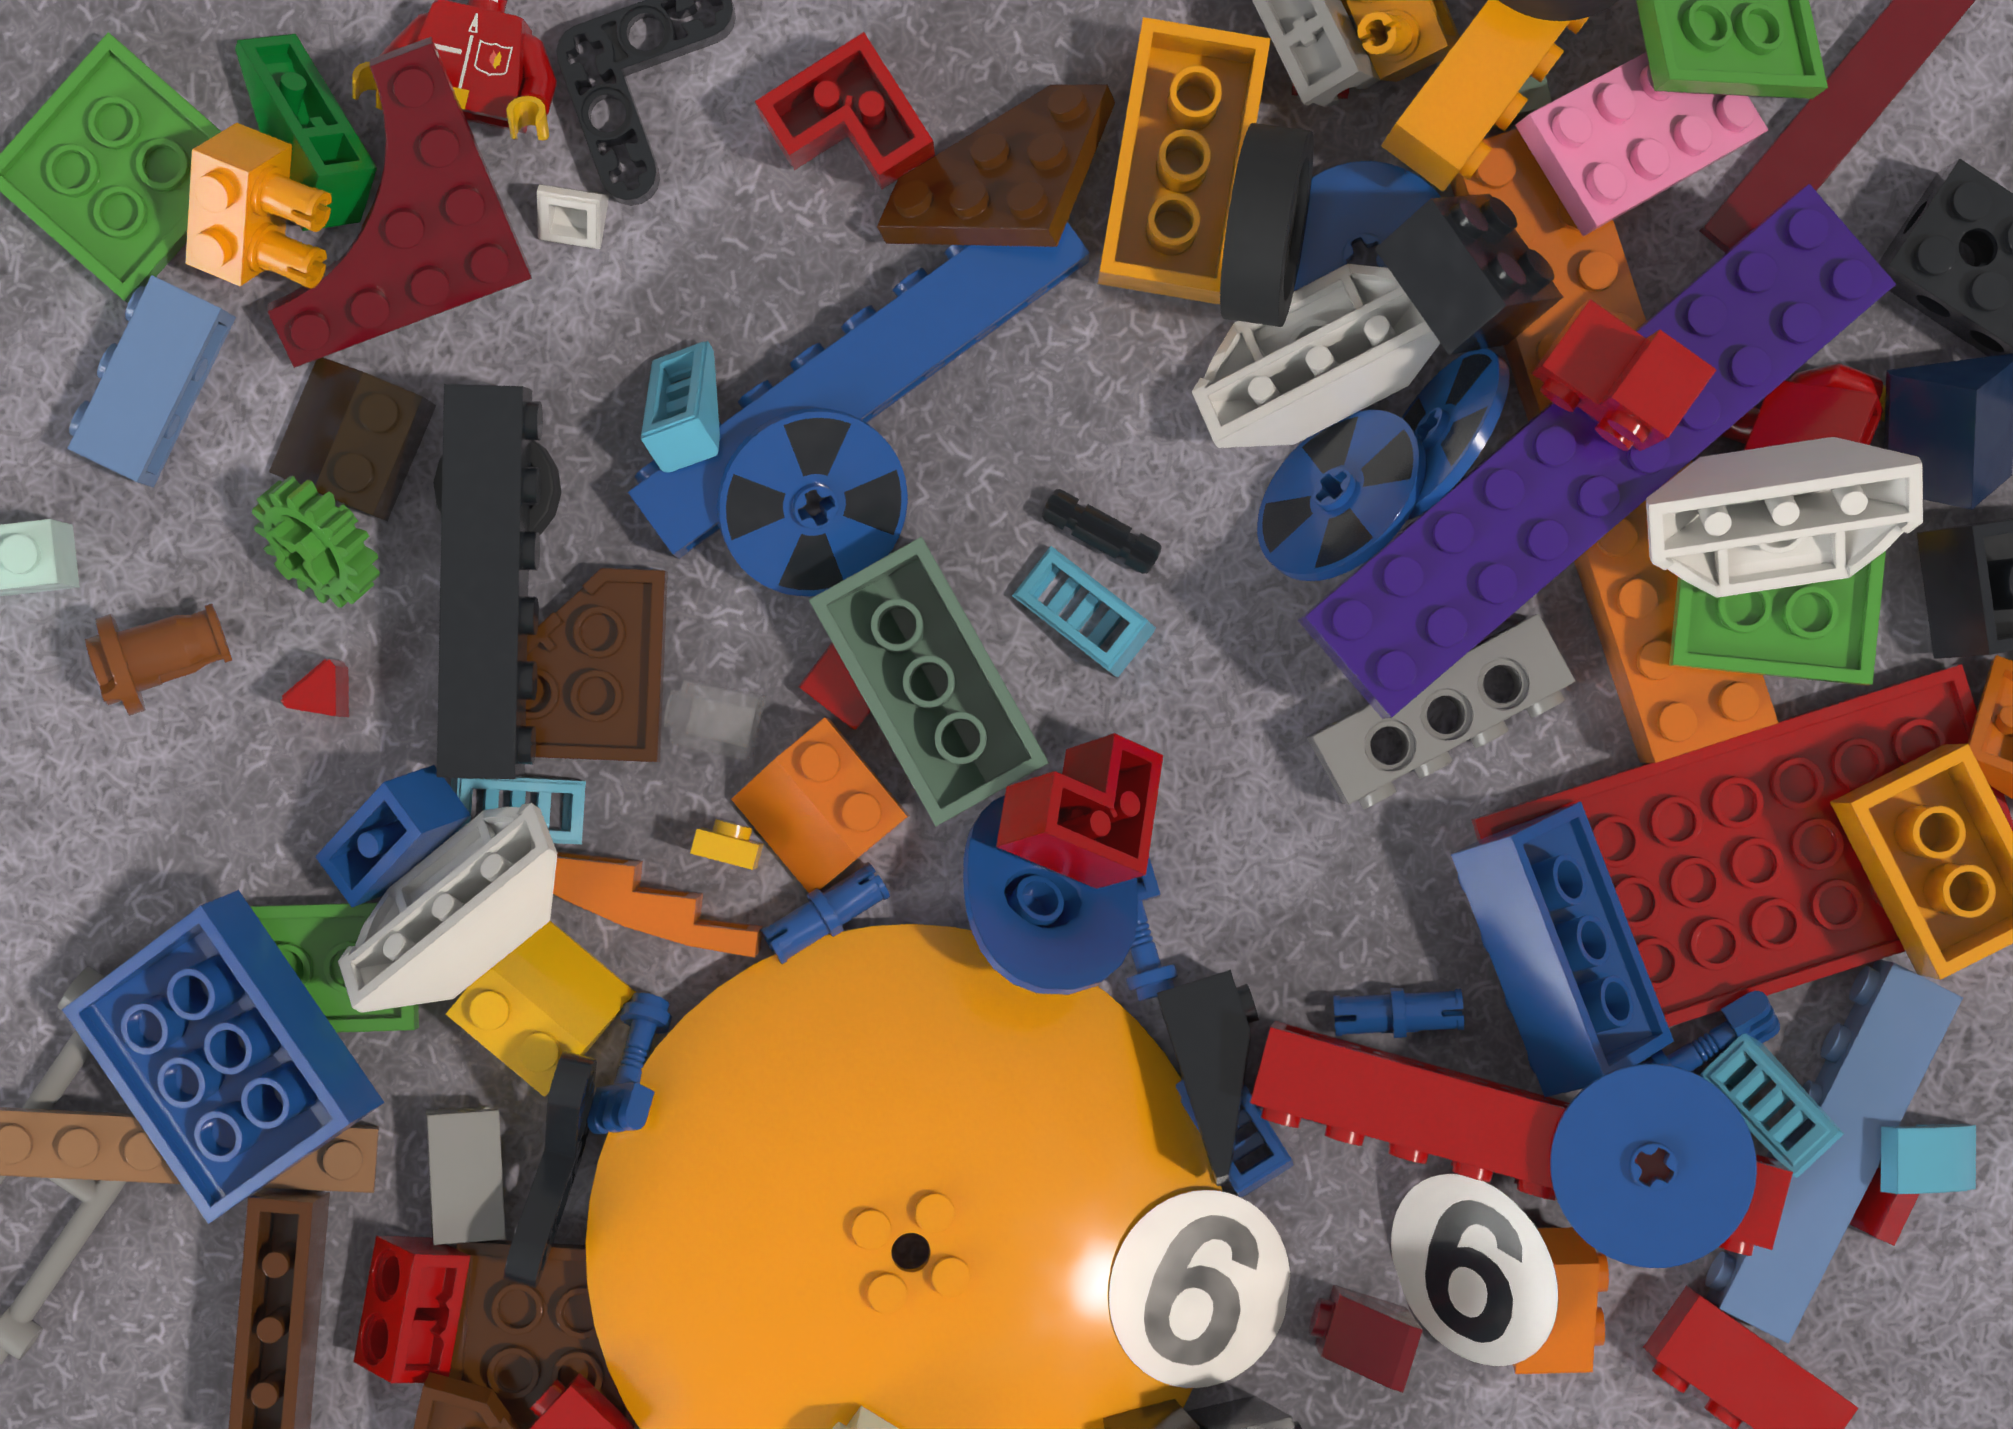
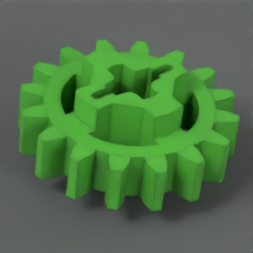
(315, 541)

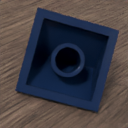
(1956, 423)

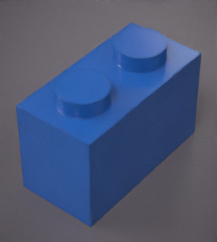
(392, 834)

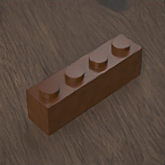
(279, 1309)

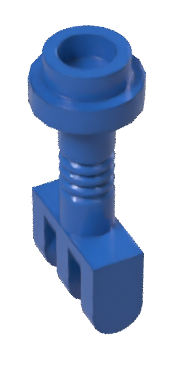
(1150, 974)
(1747, 1015)
(627, 1101)

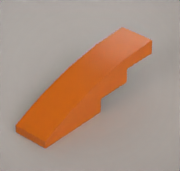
(614, 892)

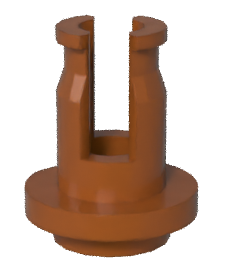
(153, 654)

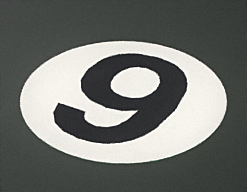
(1474, 1269)
(1199, 1289)

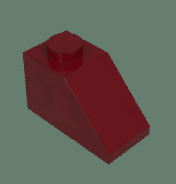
(1366, 1336)

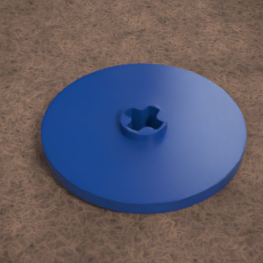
(1355, 205)
(1666, 1218)

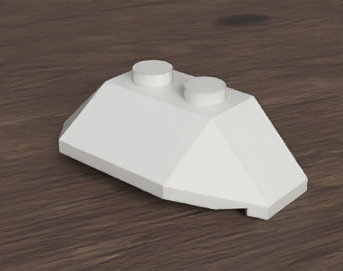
(1338, 352)
(1783, 514)
(455, 912)

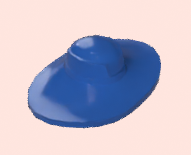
(1039, 923)

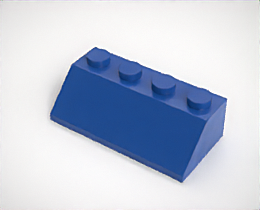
(1562, 949)

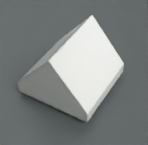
(571, 216)

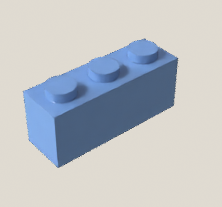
(149, 381)

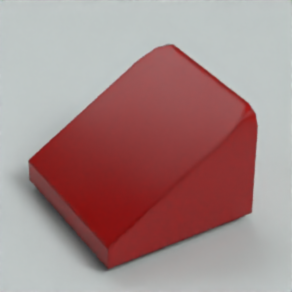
(835, 689)

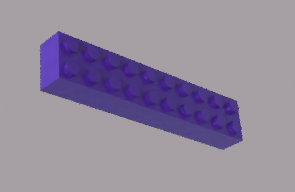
(1566, 486)

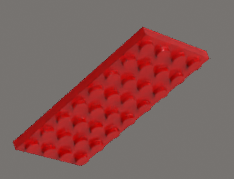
(1738, 855)

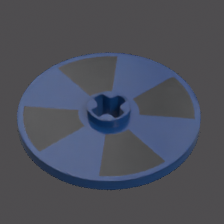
(1456, 419)
(769, 483)
(1341, 496)

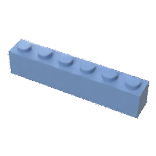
(1863, 1085)

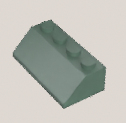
(928, 681)

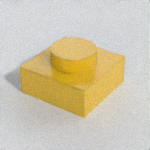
(727, 844)

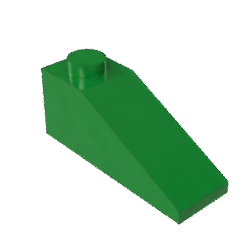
(301, 110)

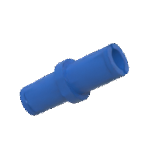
(825, 913)
(1398, 1012)

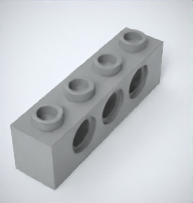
(1521, 649)

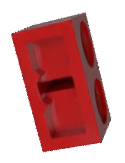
(411, 1308)

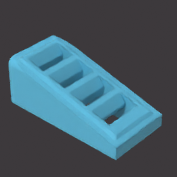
(682, 416)
(1126, 645)
(572, 807)
(1753, 1059)

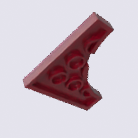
(432, 229)

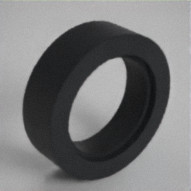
(1266, 224)

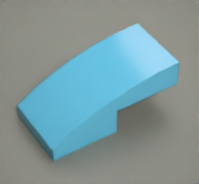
(1928, 1158)

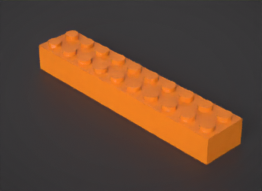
(1628, 596)

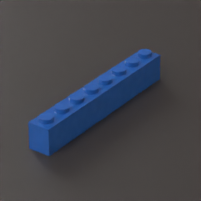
(869, 366)

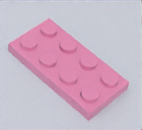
(1626, 143)

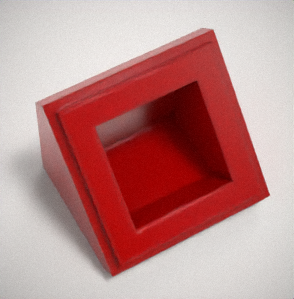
(321, 690)
(1882, 1212)

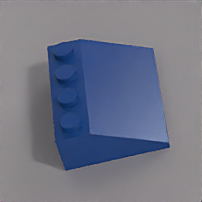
(222, 1054)

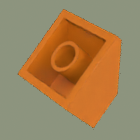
(819, 806)

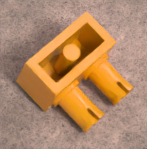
(1403, 34)
(241, 210)

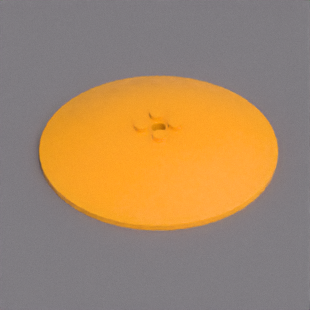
(863, 1102)

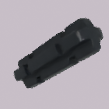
(1101, 531)

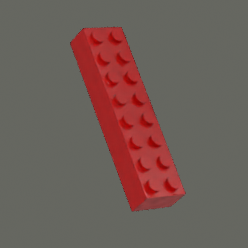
(1451, 1116)

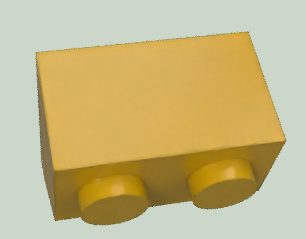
(541, 1003)

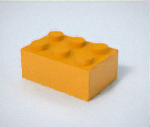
(1936, 858)

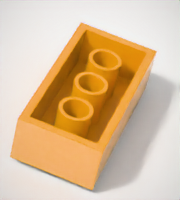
(1180, 157)

